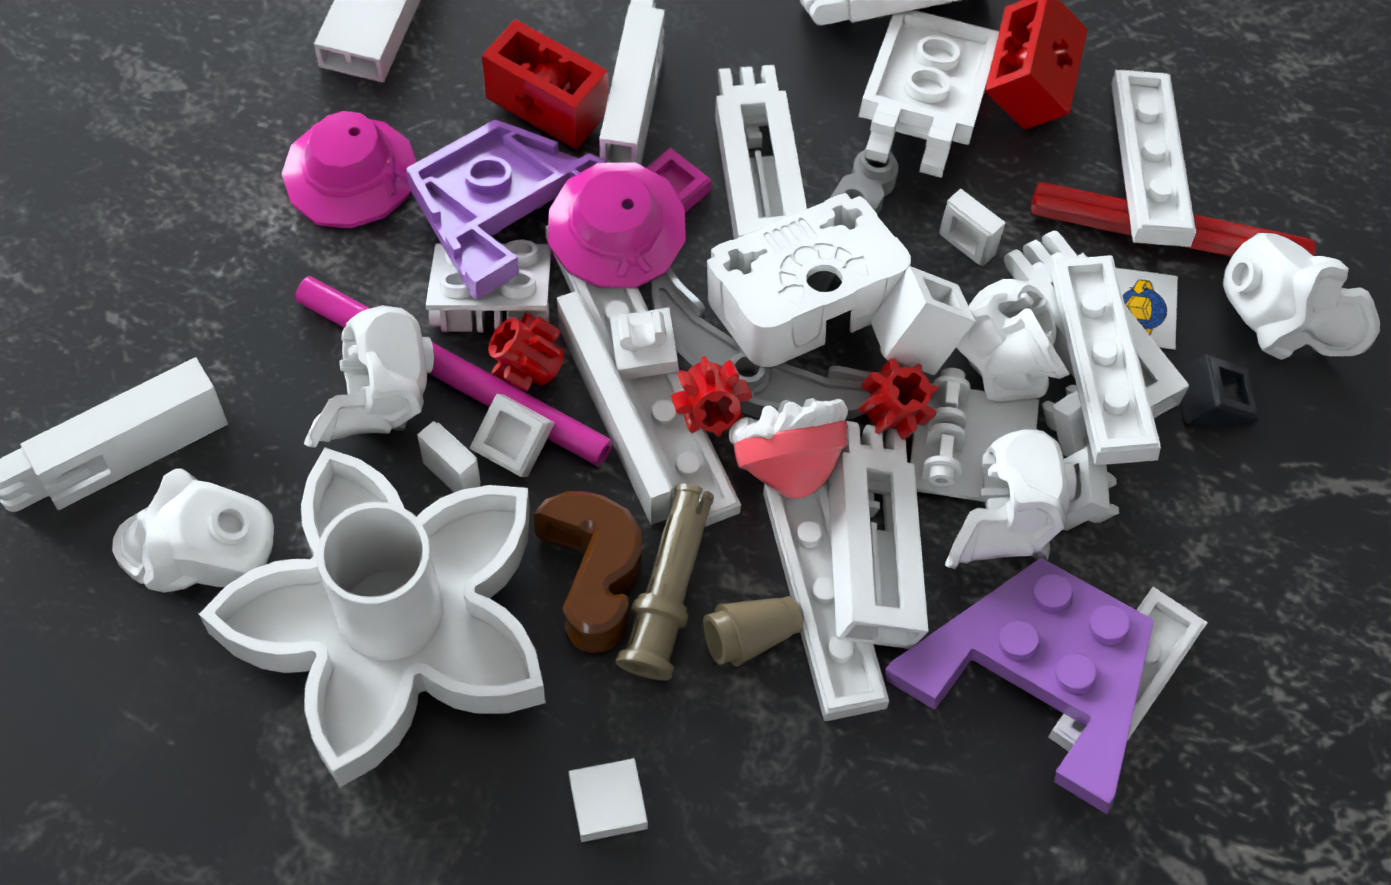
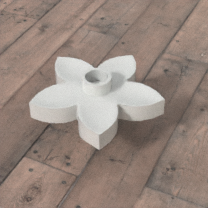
(387, 610)

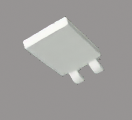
(927, 85)

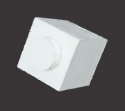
(922, 321)

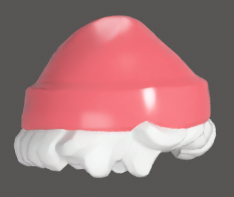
(792, 446)

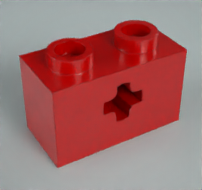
(1036, 61)
(545, 83)

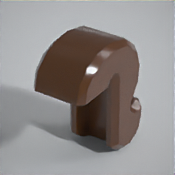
(610, 568)

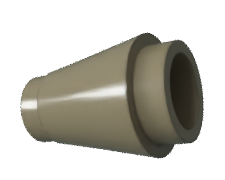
(749, 628)

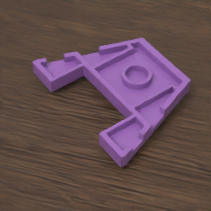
(485, 186)
(1057, 644)

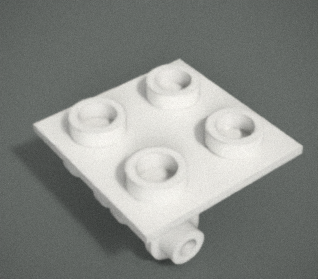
(452, 304)
(966, 424)

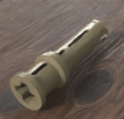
(661, 609)

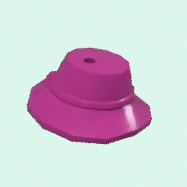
(348, 171)
(612, 244)

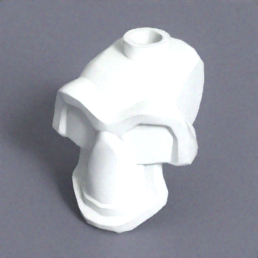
(1298, 299)
(1013, 341)
(384, 376)
(1024, 500)
(194, 536)

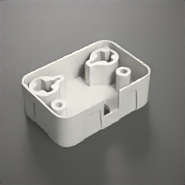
(762, 277)

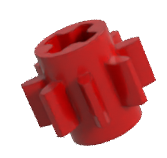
(526, 351)
(903, 383)
(711, 396)

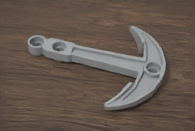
(782, 382)

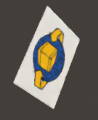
(1152, 302)

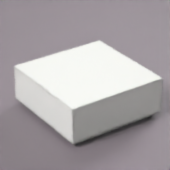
(971, 227)
(512, 435)
(448, 458)
(608, 800)

